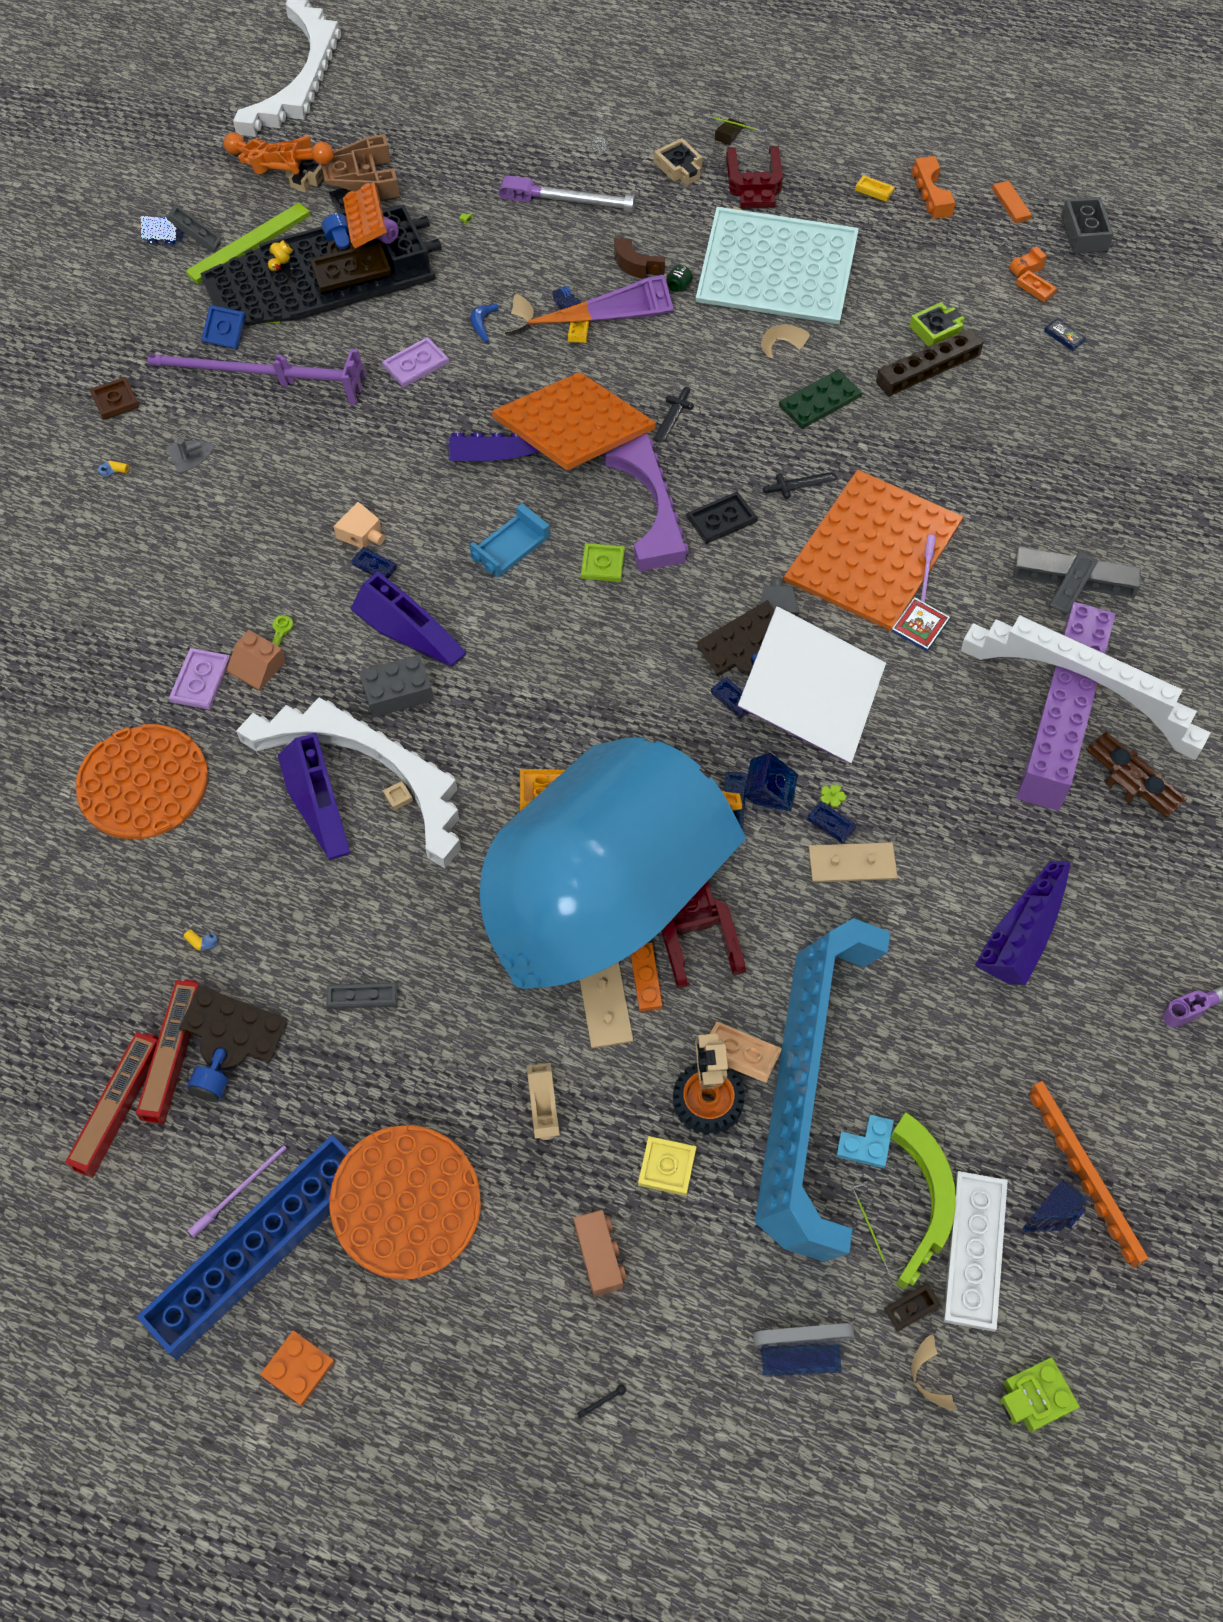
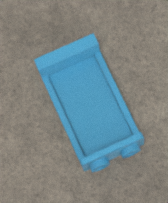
(511, 542)

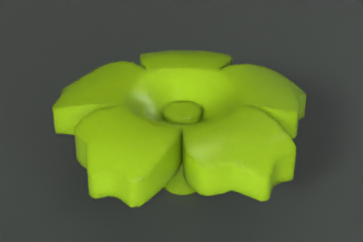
(832, 795)

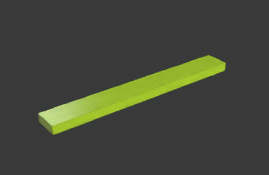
(251, 240)

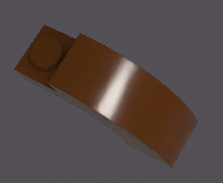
(634, 262)

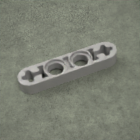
(803, 1335)

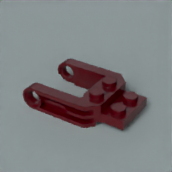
(755, 188)
(700, 914)

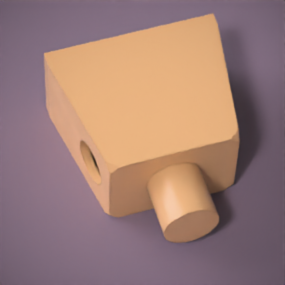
(359, 527)

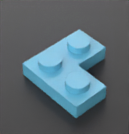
(868, 1149)

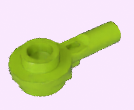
(282, 626)

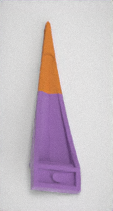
(636, 300)

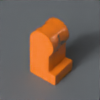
(1032, 261)

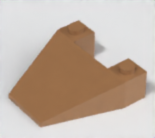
(356, 164)

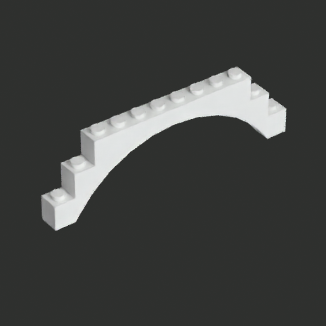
(295, 98)
(1147, 693)
(426, 782)

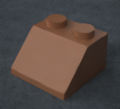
(255, 660)

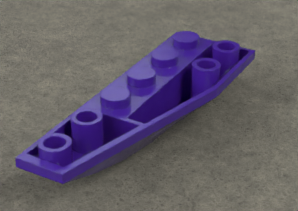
(486, 448)
(403, 620)
(312, 793)
(1026, 928)

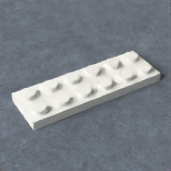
(976, 1252)

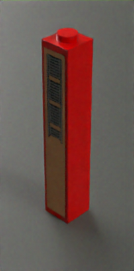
(167, 1057)
(113, 1106)

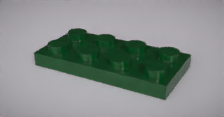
(820, 399)

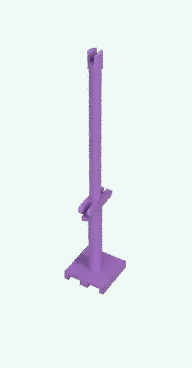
(281, 367)

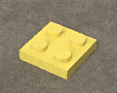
(667, 1166)

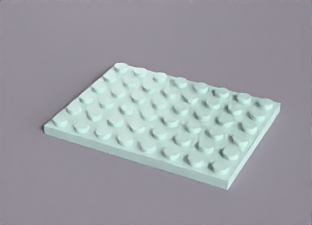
(777, 265)

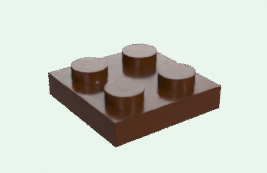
(114, 398)

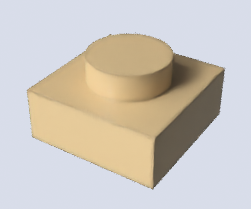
(397, 796)

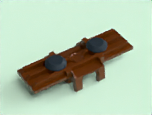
(1135, 775)

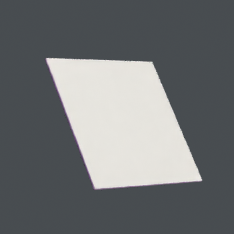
(812, 685)

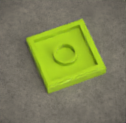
(602, 562)

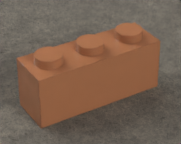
(599, 1253)

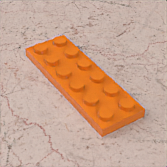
(364, 214)

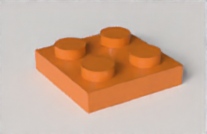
(297, 1368)

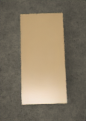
(852, 862)
(606, 1008)

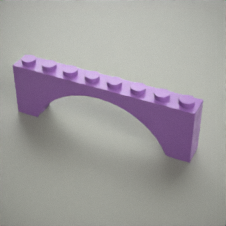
(664, 541)

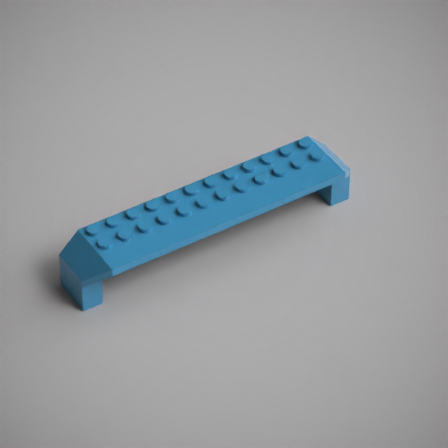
(782, 1202)

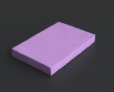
(415, 362)
(199, 678)

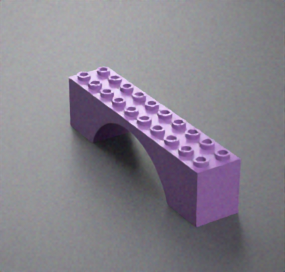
(1064, 716)

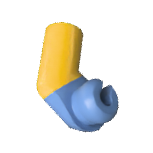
(112, 467)
(201, 943)

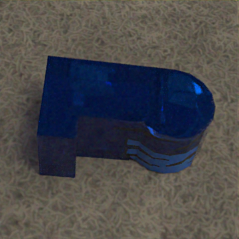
(564, 298)

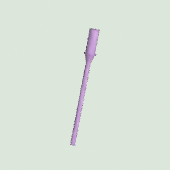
(928, 555)
(210, 1215)

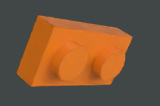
(1036, 286)

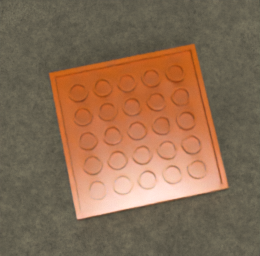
(573, 420)

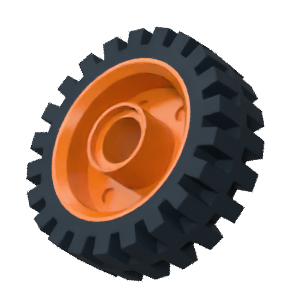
(704, 1115)

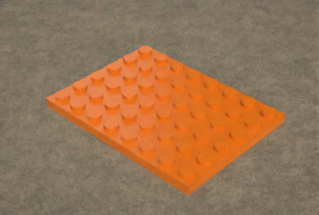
(872, 549)

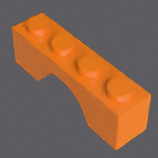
(938, 201)

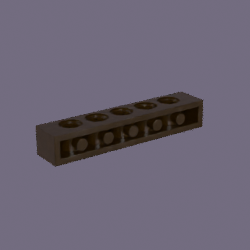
(929, 362)

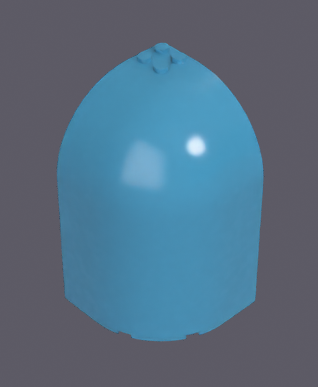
(602, 861)

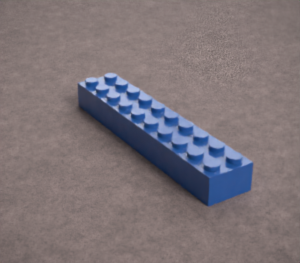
(244, 1253)

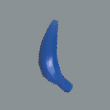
(477, 319)

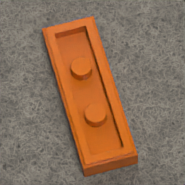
(1011, 201)

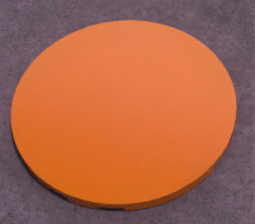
(141, 781)
(404, 1202)

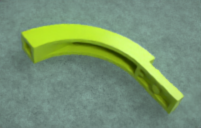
(938, 1175)

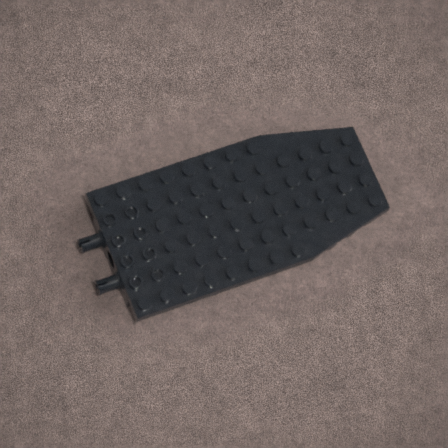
(293, 291)

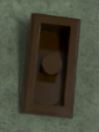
(728, 132)
(913, 1307)

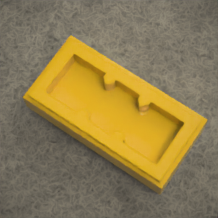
(874, 188)
(578, 331)

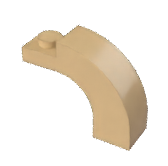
(543, 1101)

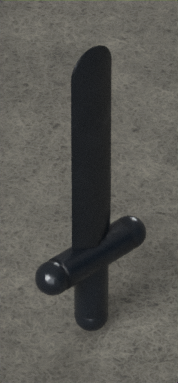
(677, 406)
(785, 486)

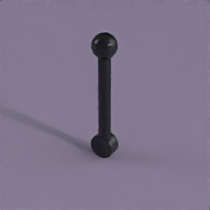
(620, 1390)

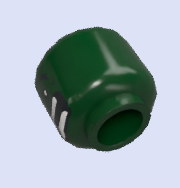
(679, 278)

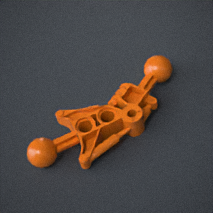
(279, 155)

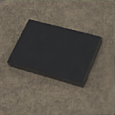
(721, 517)

